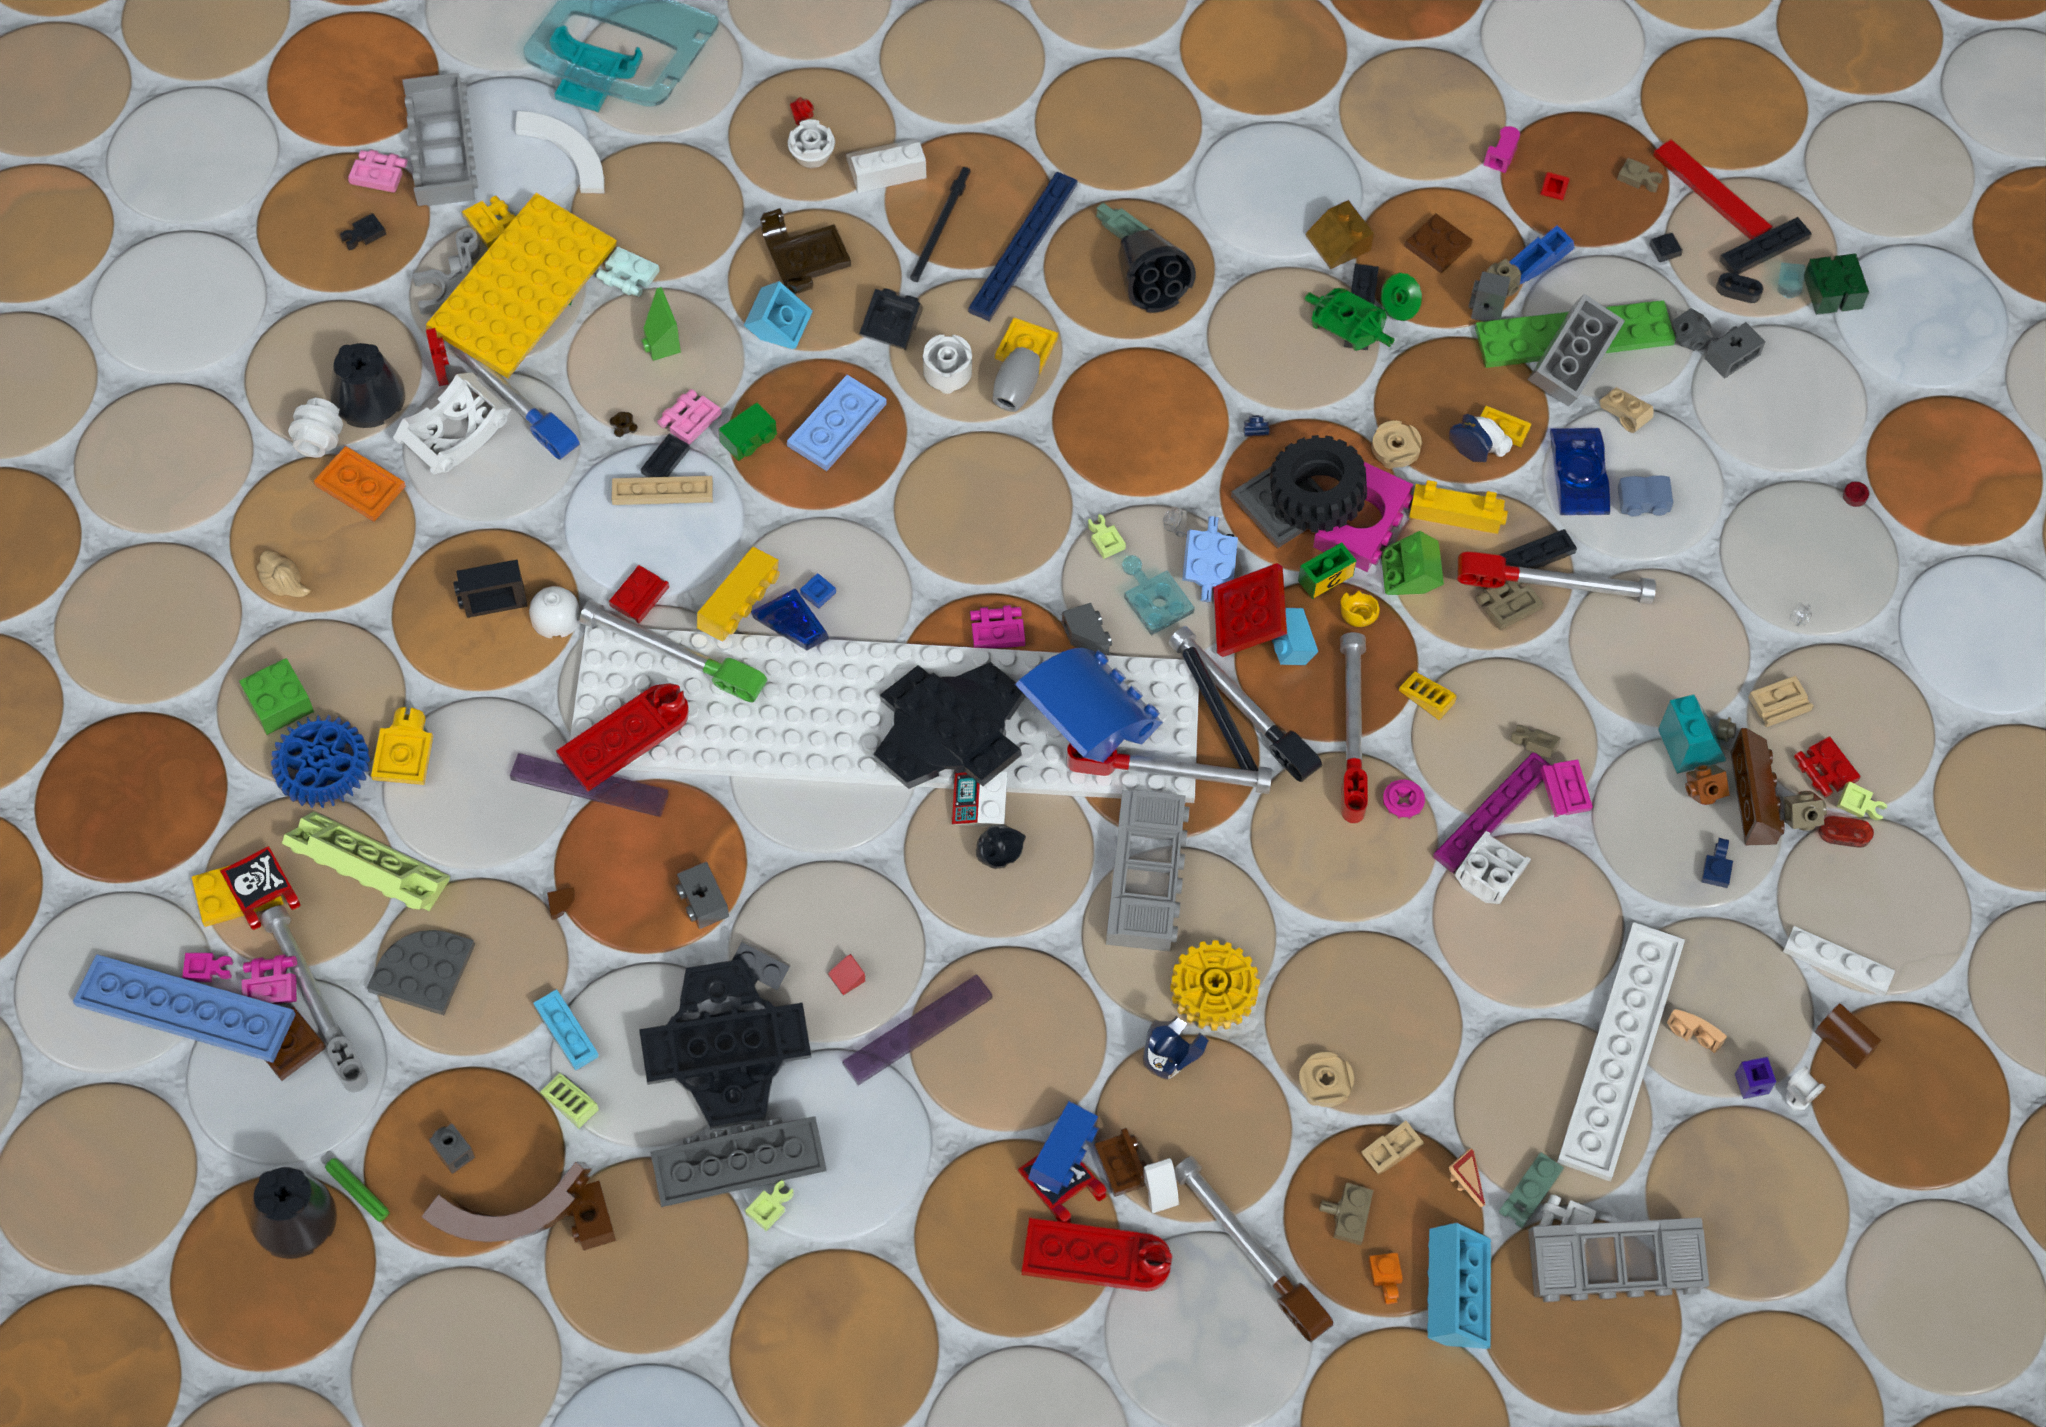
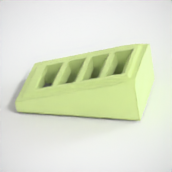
(584, 1114)

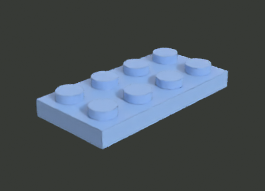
(836, 422)

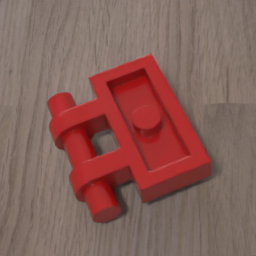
(1831, 763)

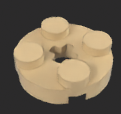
(1396, 456)
(1318, 1093)

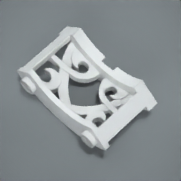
(452, 452)

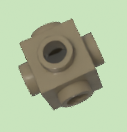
(1510, 270)
(1804, 810)

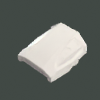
(1491, 869)

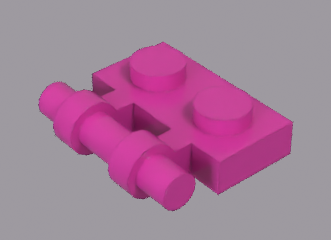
(997, 633)
(271, 989)

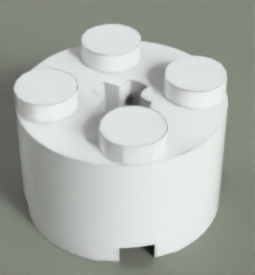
(947, 363)

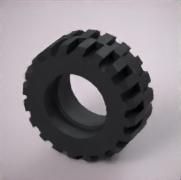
(1318, 509)

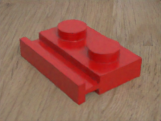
(438, 356)
(638, 594)

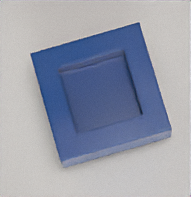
(818, 590)

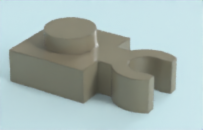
(1636, 173)
(1538, 741)

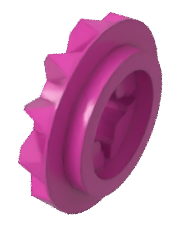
(1404, 788)

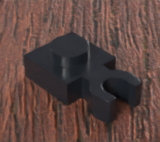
(366, 230)

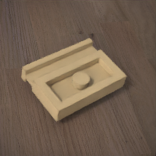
(1780, 701)

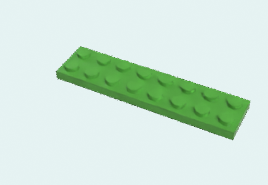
(1528, 337)

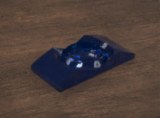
(1580, 471)

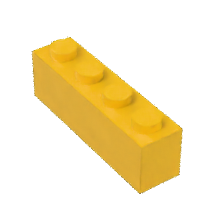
(738, 594)

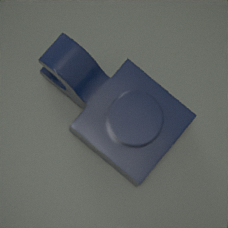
(1717, 868)

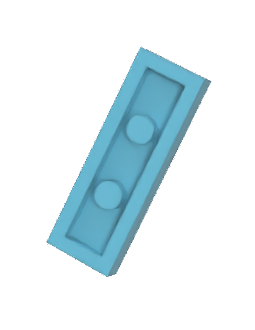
(566, 1030)

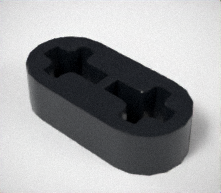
(1739, 287)

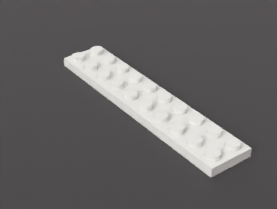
(1621, 1052)

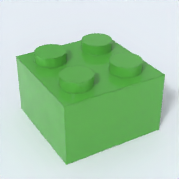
(276, 696)

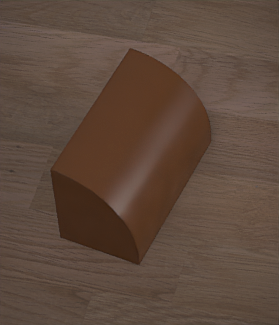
(1847, 1036)

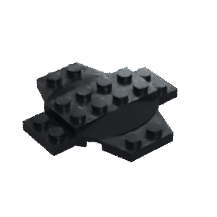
(949, 725)
(725, 1044)

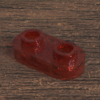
(1845, 830)

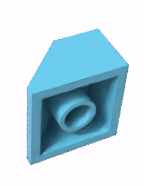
(778, 316)

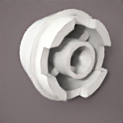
(811, 143)

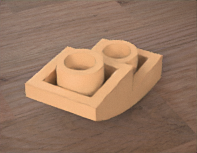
(1686, 1025)

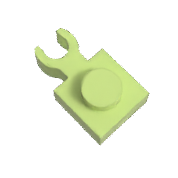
(1106, 539)
(1857, 801)
(767, 1208)

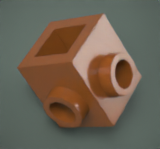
(1707, 784)

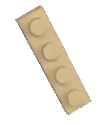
(662, 490)

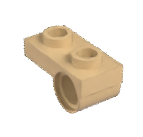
(1630, 409)

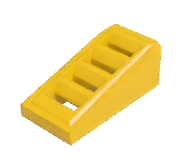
(1437, 710)

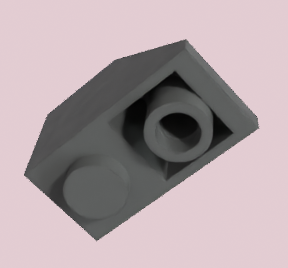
(1085, 629)

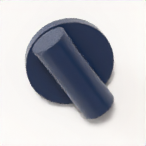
(1256, 426)

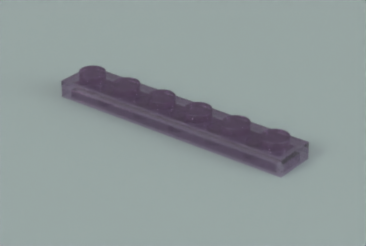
(612, 791)
(917, 1029)

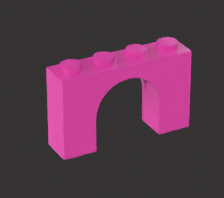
(1390, 497)

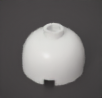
(554, 612)

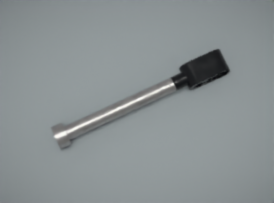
(1287, 748)

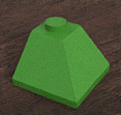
(660, 329)

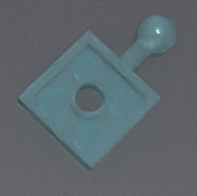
(1159, 587)

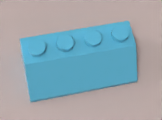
(1459, 1287)

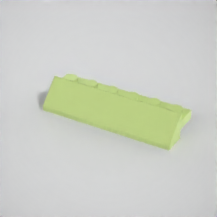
(367, 861)

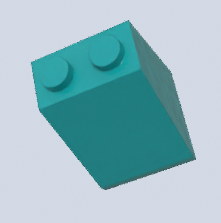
(1689, 735)

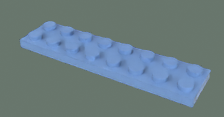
(184, 1008)

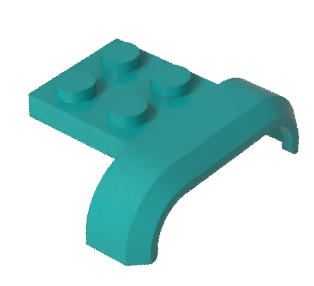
(592, 58)

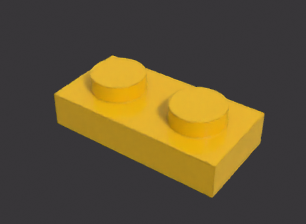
(1511, 426)

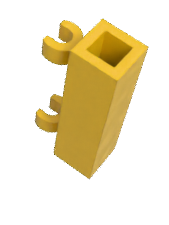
(1458, 508)

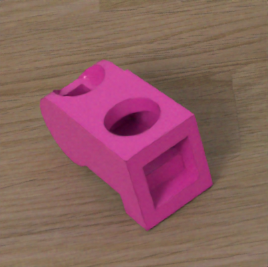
(1501, 156)

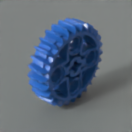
(320, 761)

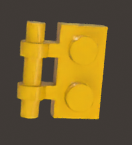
(484, 222)

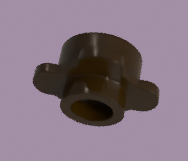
(623, 418)

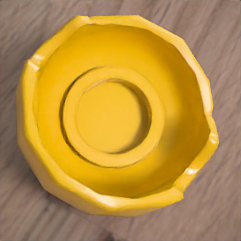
(1359, 609)

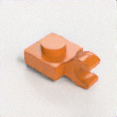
(1386, 1273)

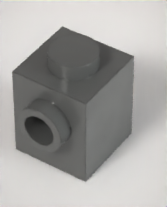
(451, 1148)

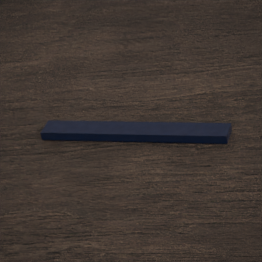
(1022, 246)

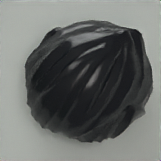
(999, 846)

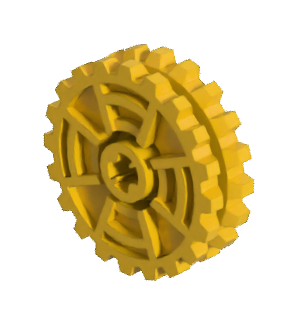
(1217, 1005)

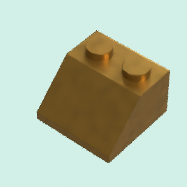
(1340, 235)

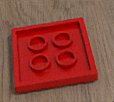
(1250, 610)

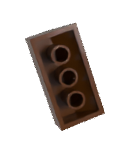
(1756, 789)

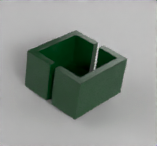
(1831, 279)

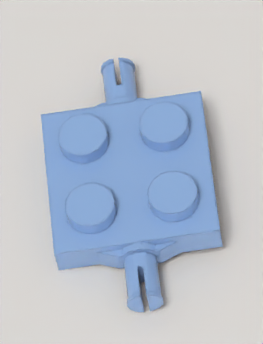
(1209, 558)

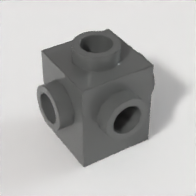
(1692, 329)

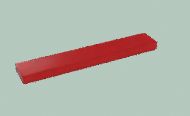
(1711, 190)

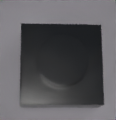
(1665, 247)

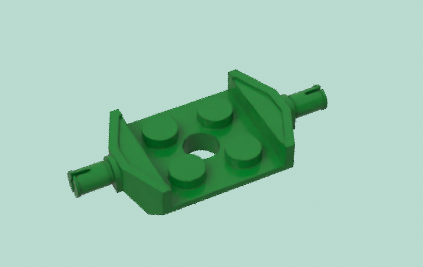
(1359, 329)

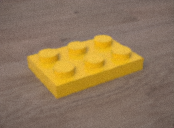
(217, 901)

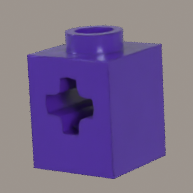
(1755, 1078)

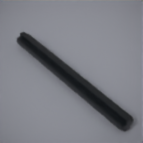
(1219, 709)

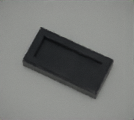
(665, 457)

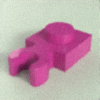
(202, 967)

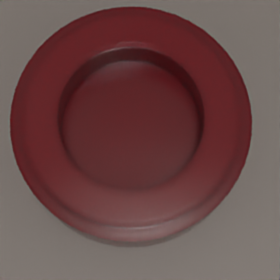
(1856, 494)

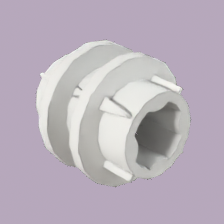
(315, 427)

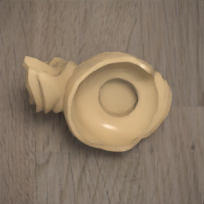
(280, 575)

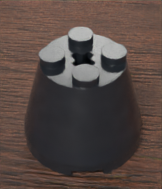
(1154, 271)
(365, 386)
(291, 1213)

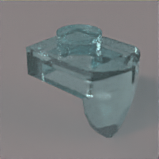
(1791, 279)

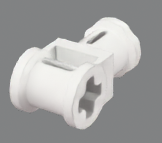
(1803, 1089)

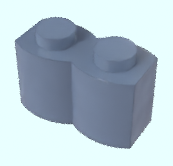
(1645, 495)

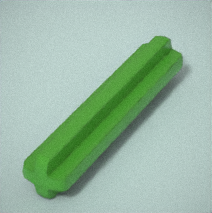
(357, 1189)

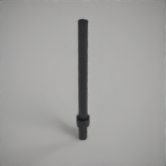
(956, 190)

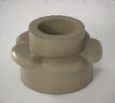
(1726, 729)

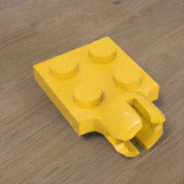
(403, 749)

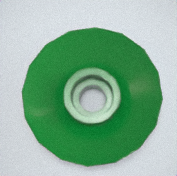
(1408, 295)

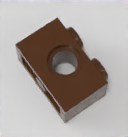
(599, 1229)

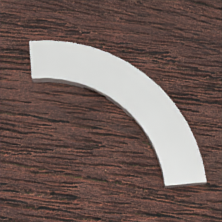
(570, 142)

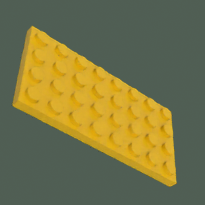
(521, 285)

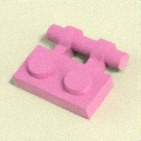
(375, 175)
(694, 420)

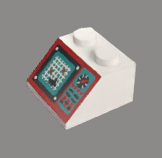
(979, 804)

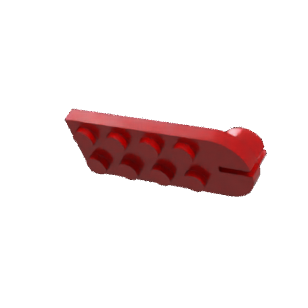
(625, 734)
(1095, 1255)

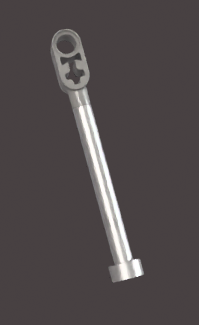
(276, 921)

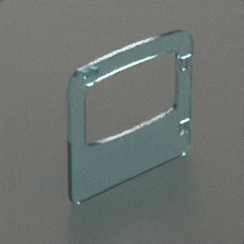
(659, 20)

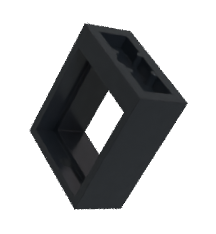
(490, 588)

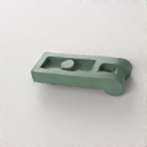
(1532, 1189)

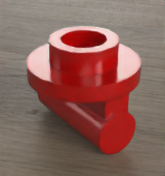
(802, 110)

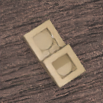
(1392, 1148)

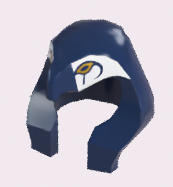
(1167, 1051)

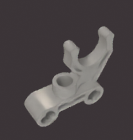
(460, 266)

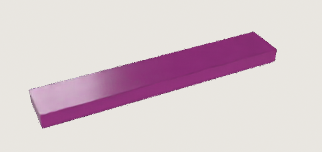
(1491, 812)

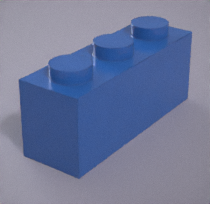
(1064, 1148)

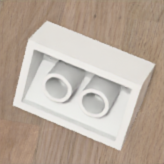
(887, 165)

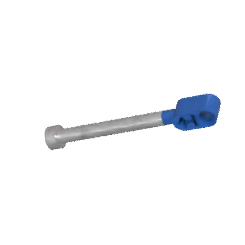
(546, 429)

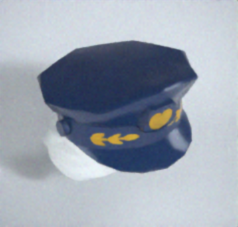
(1479, 437)

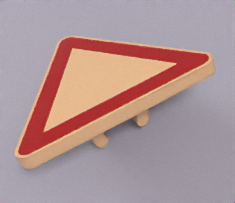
(1466, 1172)

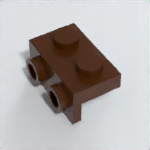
(1121, 1163)

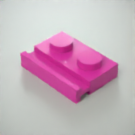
(1566, 788)

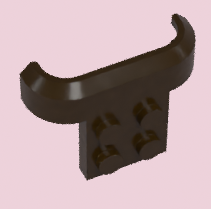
(804, 255)

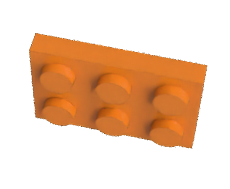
(359, 483)

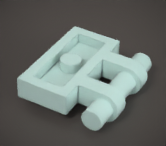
(630, 266)

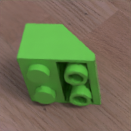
(1412, 565)

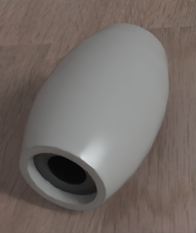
(1016, 379)

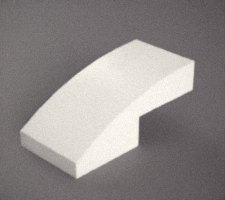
(1161, 1185)

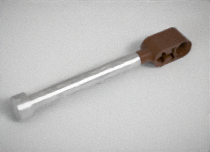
(1295, 1301)

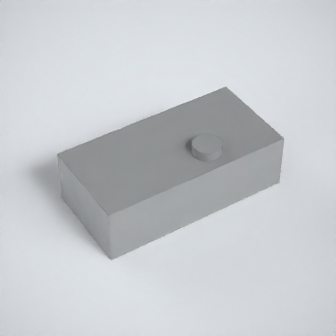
(1576, 350)

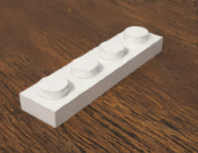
(1839, 961)

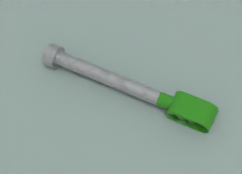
(728, 676)

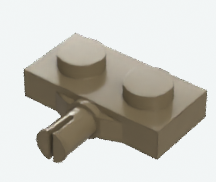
(1350, 1213)

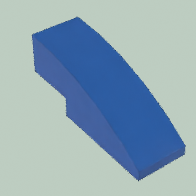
(1543, 254)

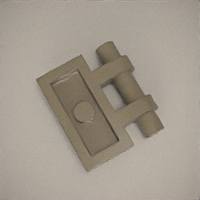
(1512, 607)

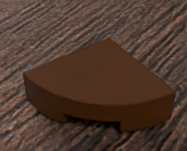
(560, 901)

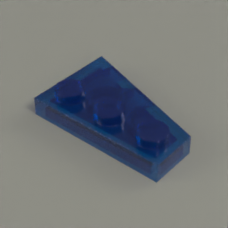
(792, 619)

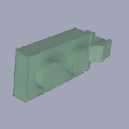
(1119, 221)

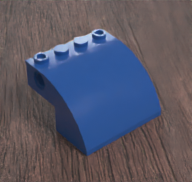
(1089, 702)

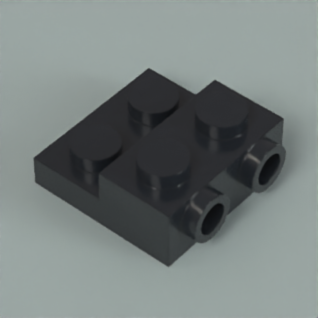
(891, 318)

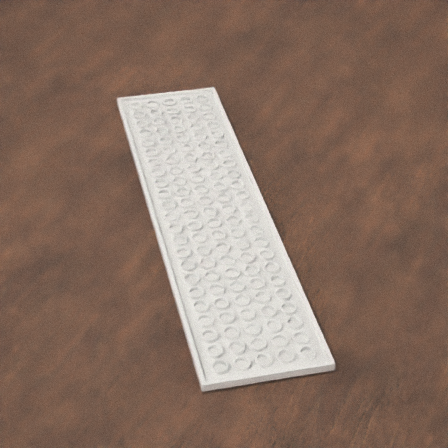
(826, 716)

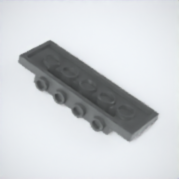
(738, 1160)

